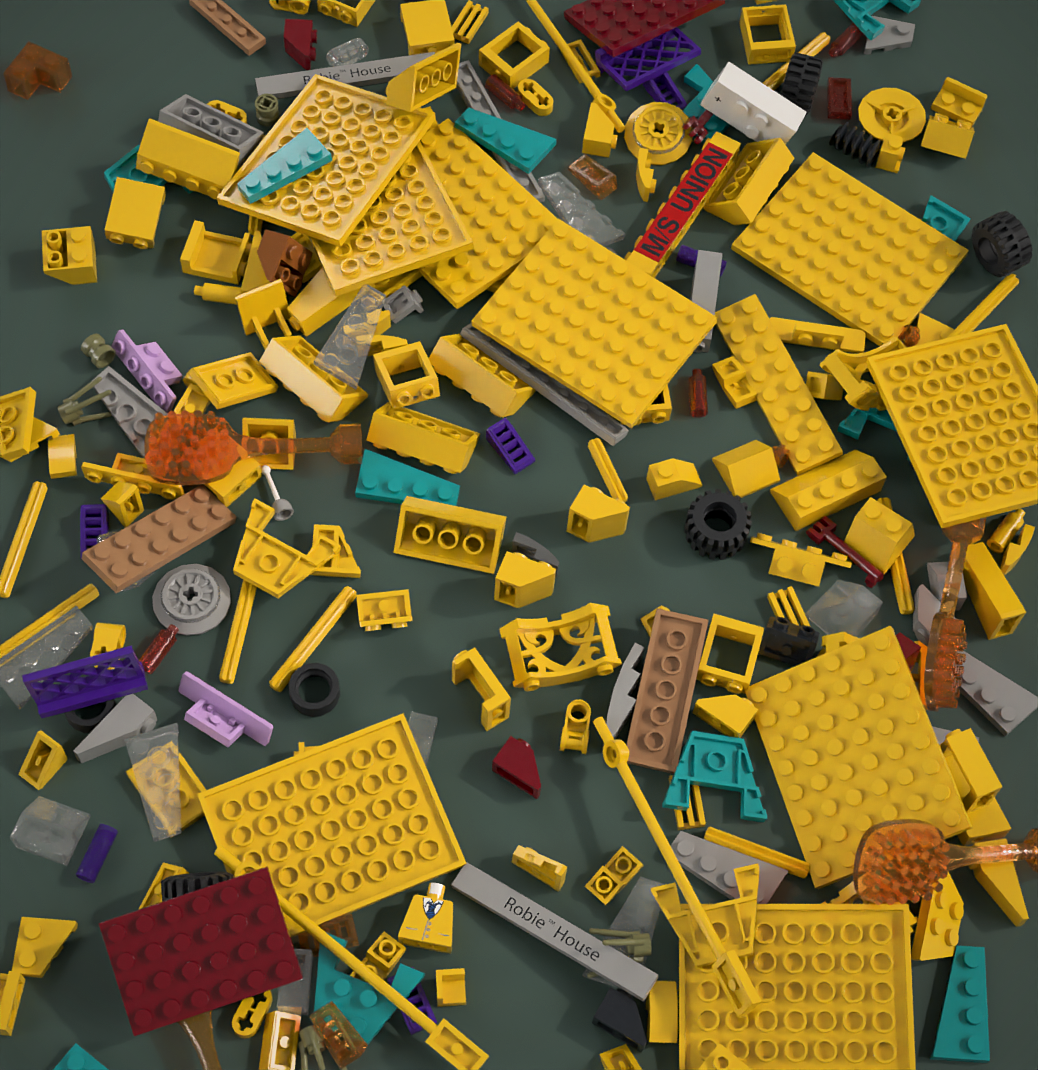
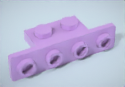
(150, 368)
(220, 715)

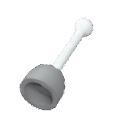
(282, 507)

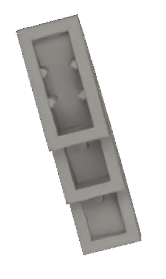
(621, 703)

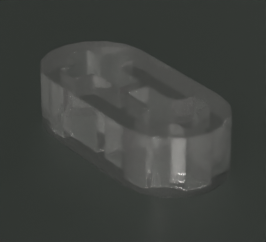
(347, 53)

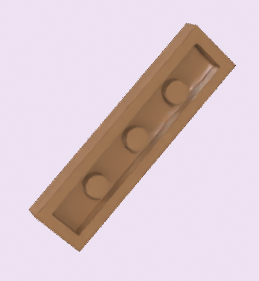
(230, 24)

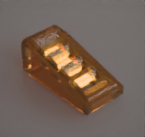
(603, 186)
(336, 923)
(336, 1047)

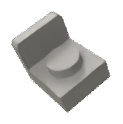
(403, 303)

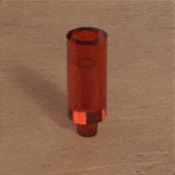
(845, 40)
(504, 92)
(698, 394)
(159, 648)

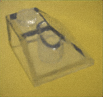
(844, 609)

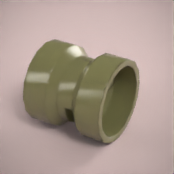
(267, 109)
(100, 353)

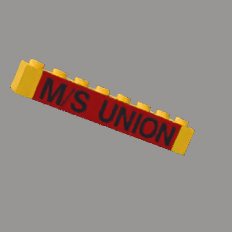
(684, 204)

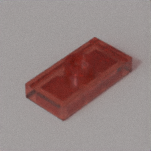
(839, 98)

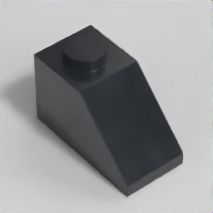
(621, 1018)

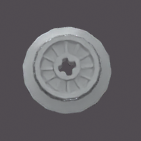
(206, 608)

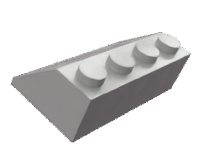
(212, 125)

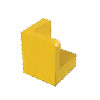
(824, 386)
(450, 987)

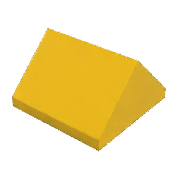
(271, 429)
(748, 468)

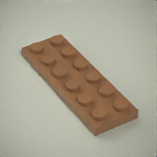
(158, 538)
(666, 690)

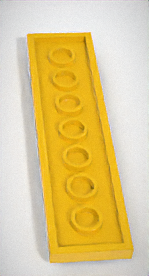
(779, 385)

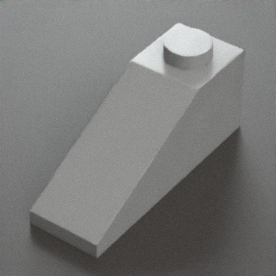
(125, 720)

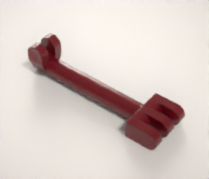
(698, 126)
(824, 531)

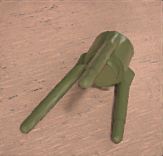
(72, 409)
(636, 943)
(313, 1043)

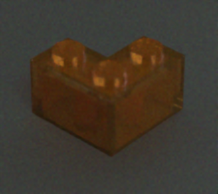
(35, 67)

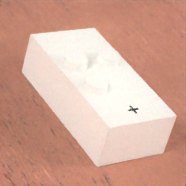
(752, 106)

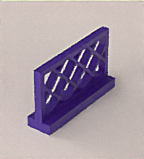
(606, 62)
(97, 687)

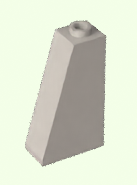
(705, 287)

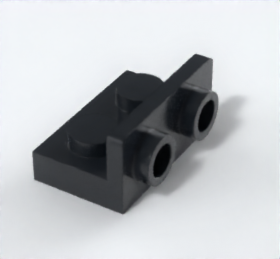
(788, 641)

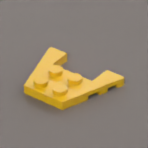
(272, 563)
(731, 919)

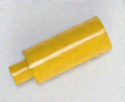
(218, 293)
(1006, 531)

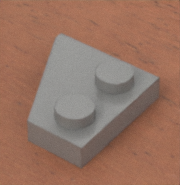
(895, 35)

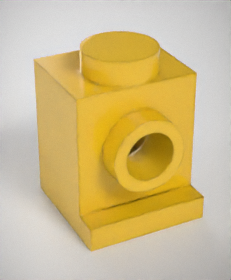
(891, 153)

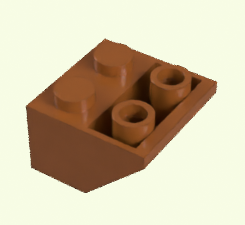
(283, 260)

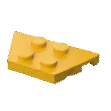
(938, 923)

